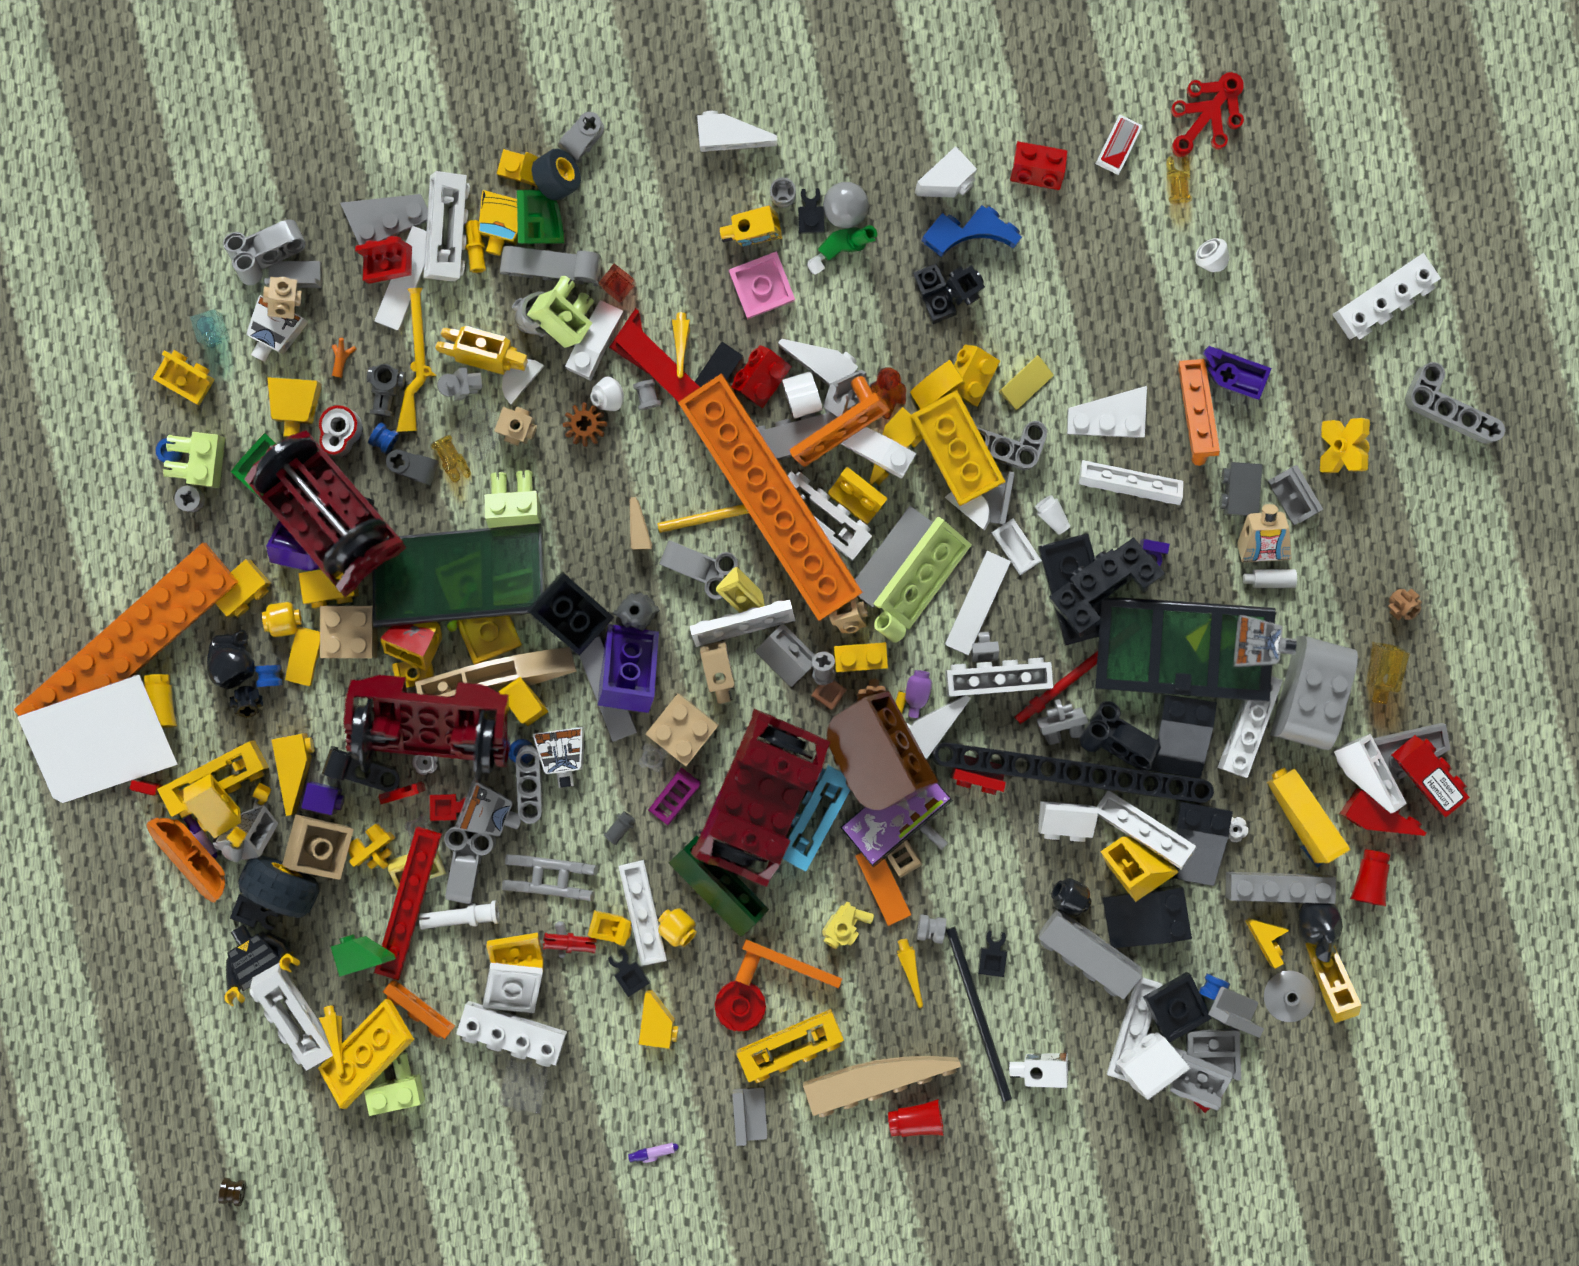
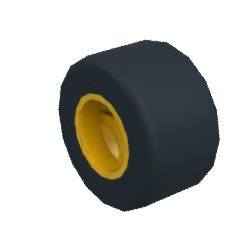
(556, 174)

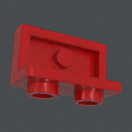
(1038, 165)
(385, 259)
(761, 375)
(990, 782)

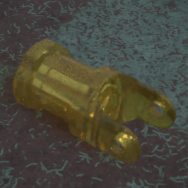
(1178, 181)
(451, 458)

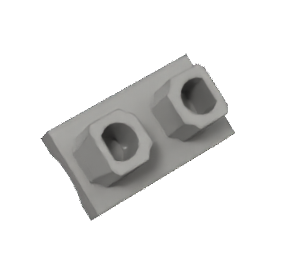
(459, 384)
(1060, 719)

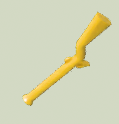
(407, 416)

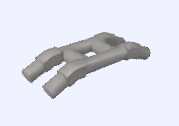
(539, 865)

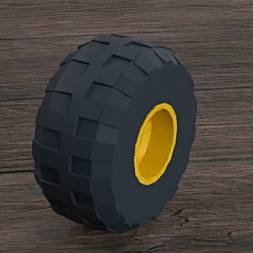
(277, 887)

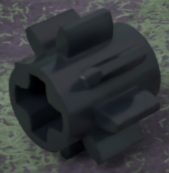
(246, 701)

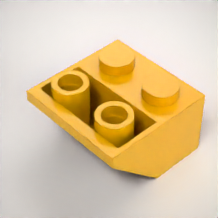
(1137, 866)

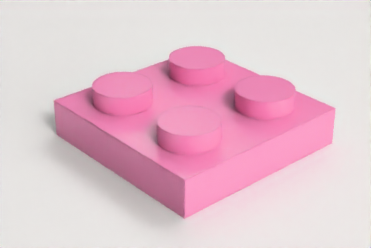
(761, 285)

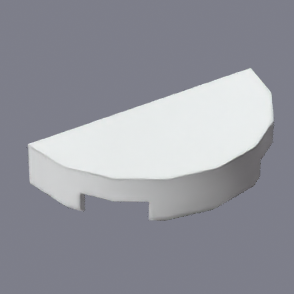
(516, 381)
(976, 509)

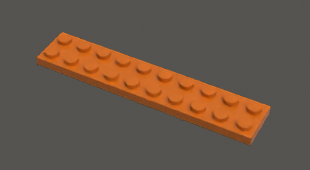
(770, 497)
(140, 630)

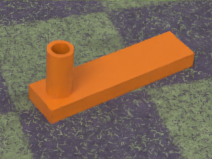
(1198, 410)
(843, 427)
(756, 951)

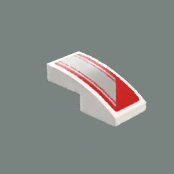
(1119, 144)

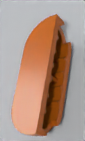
(188, 856)

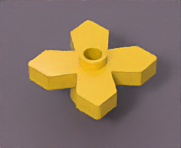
(1346, 444)

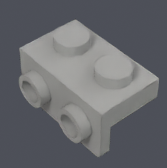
(1202, 1082)

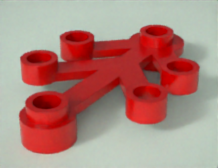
(1211, 110)

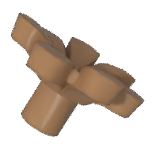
(872, 689)

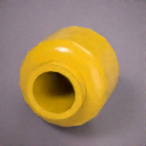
(281, 619)
(677, 927)

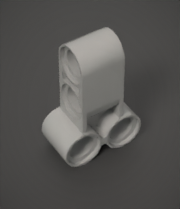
(263, 249)
(696, 565)
(464, 864)

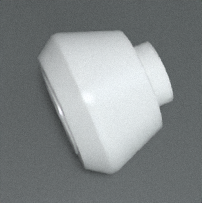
(1213, 255)
(607, 394)

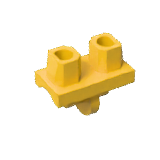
(361, 853)

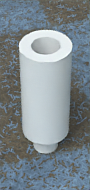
(1271, 578)

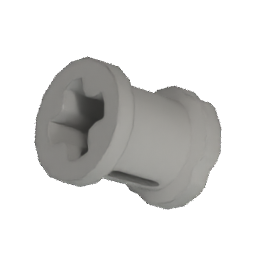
(646, 394)
(823, 668)

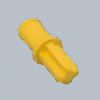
(474, 247)

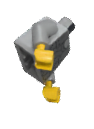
(253, 832)

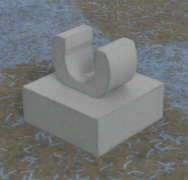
(984, 649)

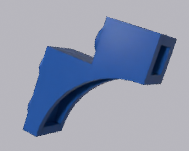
(983, 224)

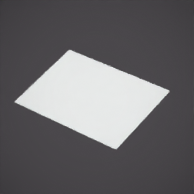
(97, 740)

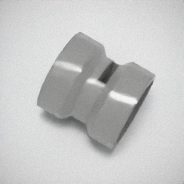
(782, 188)
(931, 928)

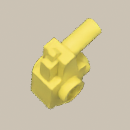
(841, 928)

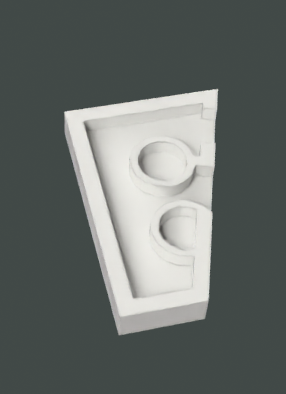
(1111, 416)

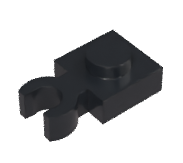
(812, 216)
(250, 913)
(992, 959)
(631, 976)

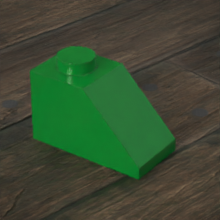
(359, 954)

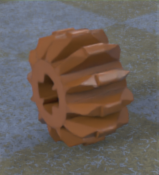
(591, 430)

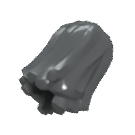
(645, 615)

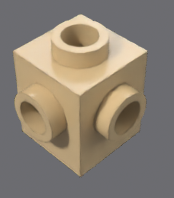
(282, 297)
(507, 421)
(850, 616)

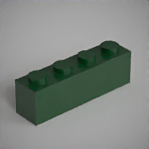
(720, 889)

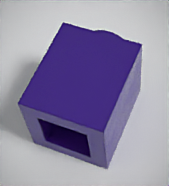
(323, 798)

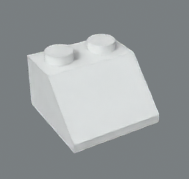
(948, 177)
(1067, 820)
(1151, 1065)

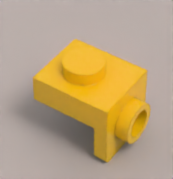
(610, 927)

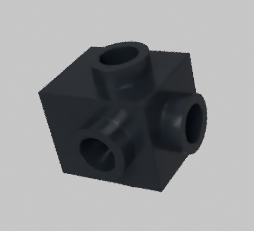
(971, 279)

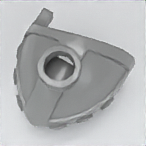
(523, 321)

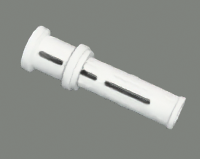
(472, 914)

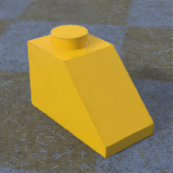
(657, 1023)

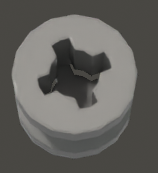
(195, 500)

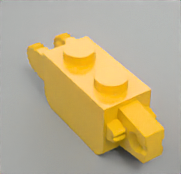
(481, 350)

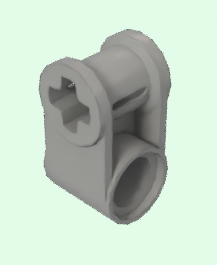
(580, 138)

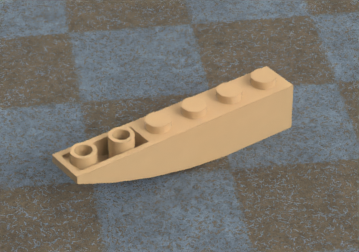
(499, 673)
(872, 1079)

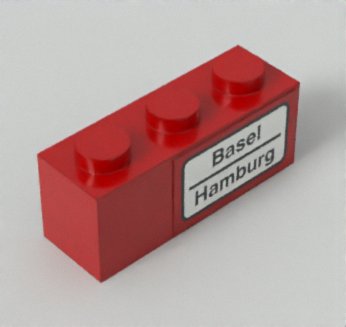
(1431, 775)

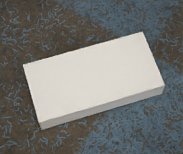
(1016, 546)

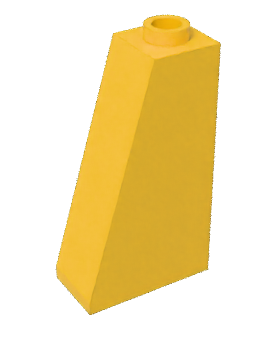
(1307, 816)

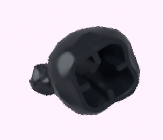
(229, 661)
(1320, 926)

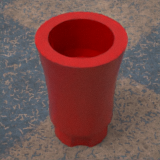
(1372, 878)
(917, 1120)

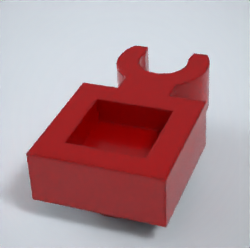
(444, 807)

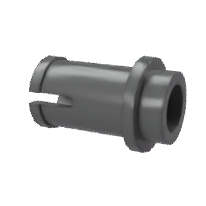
(619, 827)

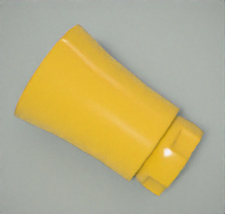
(160, 695)

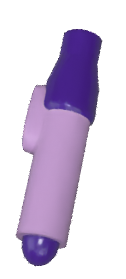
(196, 830)
(651, 1154)

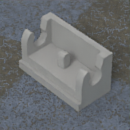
(841, 394)
(1295, 495)

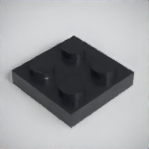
(1177, 1007)

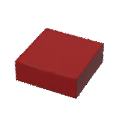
(145, 787)

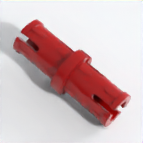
(569, 943)

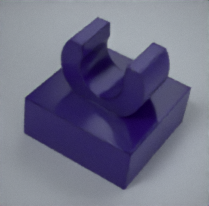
(1155, 548)

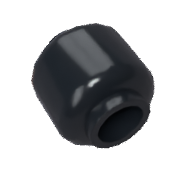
(1071, 897)

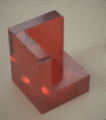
(617, 283)

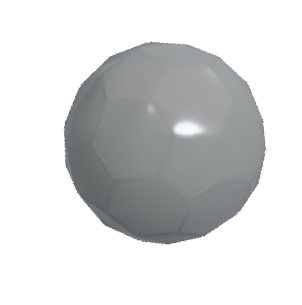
(845, 204)

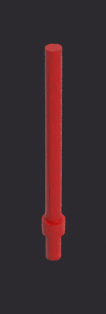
(1038, 704)

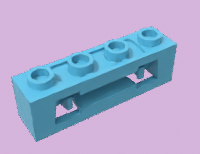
(795, 854)

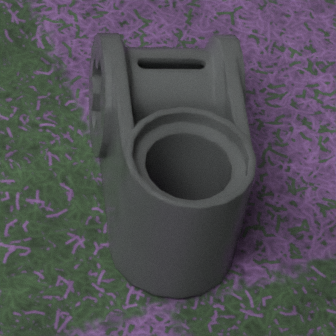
(416, 466)

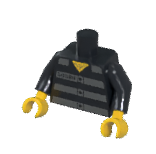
(253, 957)

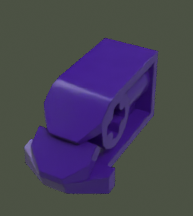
(1246, 377)
(286, 551)

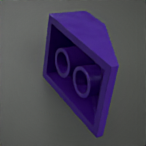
(628, 669)

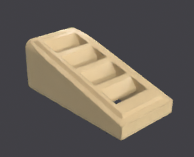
(638, 530)
(908, 867)

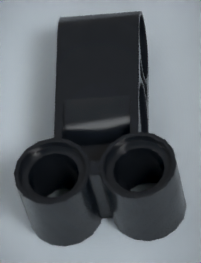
(1119, 738)
(342, 766)

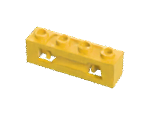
(251, 759)
(784, 1061)

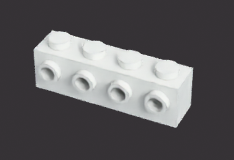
(1386, 296)
(1000, 678)
(511, 1033)

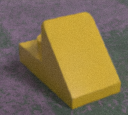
(517, 166)
(524, 702)
(1264, 934)

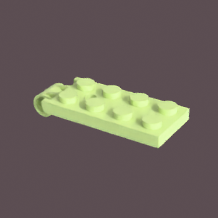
(921, 574)

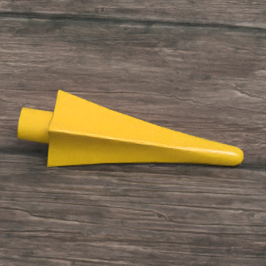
(681, 333)
(908, 960)
(333, 1029)

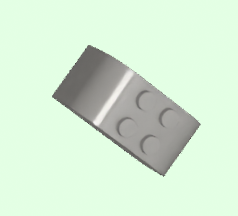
(1315, 693)

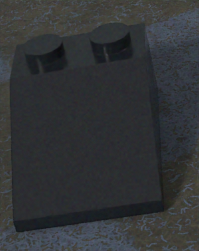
(570, 613)
(1184, 734)
(1209, 832)
(1151, 920)

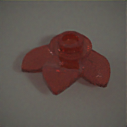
(889, 388)

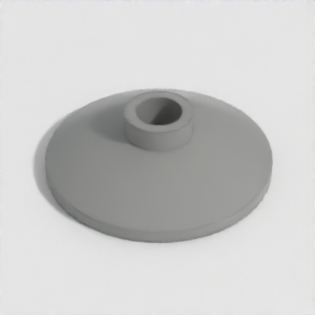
(1278, 990)

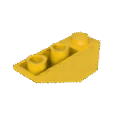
(901, 430)

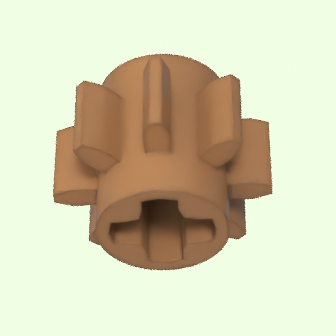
(1404, 604)

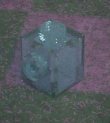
(209, 328)

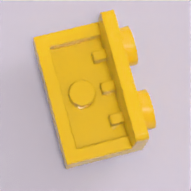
(976, 370)
(184, 378)
(517, 950)

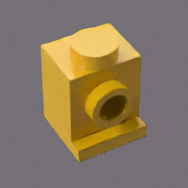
(402, 670)

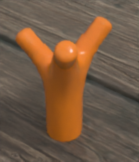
(340, 357)

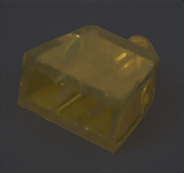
(1386, 660)

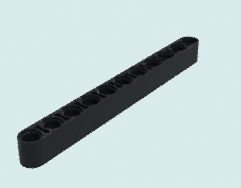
(1084, 777)

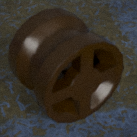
(232, 1191)

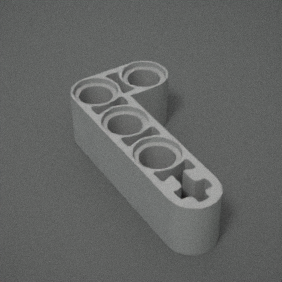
(551, 265)
(1455, 408)
(1015, 447)

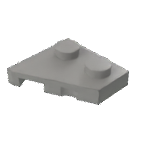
(1216, 1047)

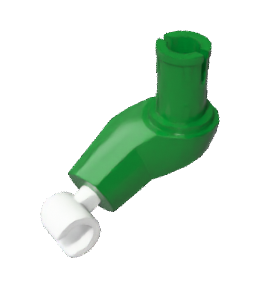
(843, 240)

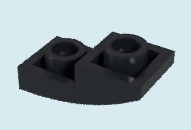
(932, 290)

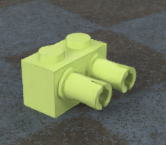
(561, 318)
(204, 459)
(512, 508)
(395, 1094)

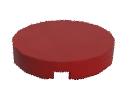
(740, 1006)

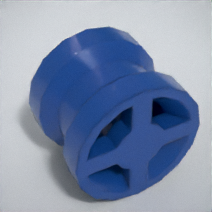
(383, 438)
(268, 675)
(1212, 986)

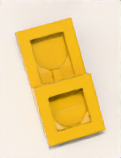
(937, 385)
(303, 656)

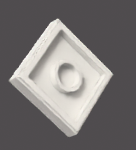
(512, 987)

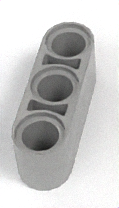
(529, 796)

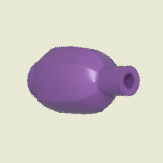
(918, 692)

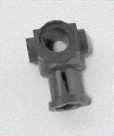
(384, 391)

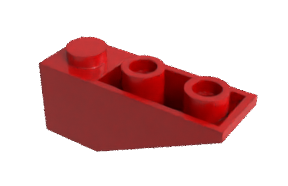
(1371, 815)

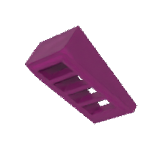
(686, 778)

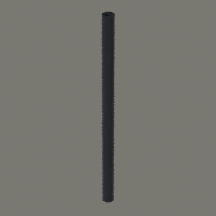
(978, 1014)

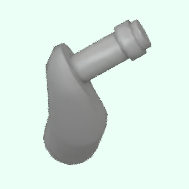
(561, 930)

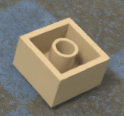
(347, 632)
(682, 729)
(317, 847)

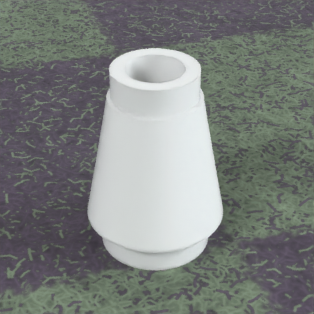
(1053, 514)

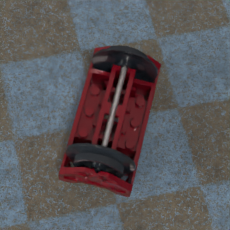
(297, 484)

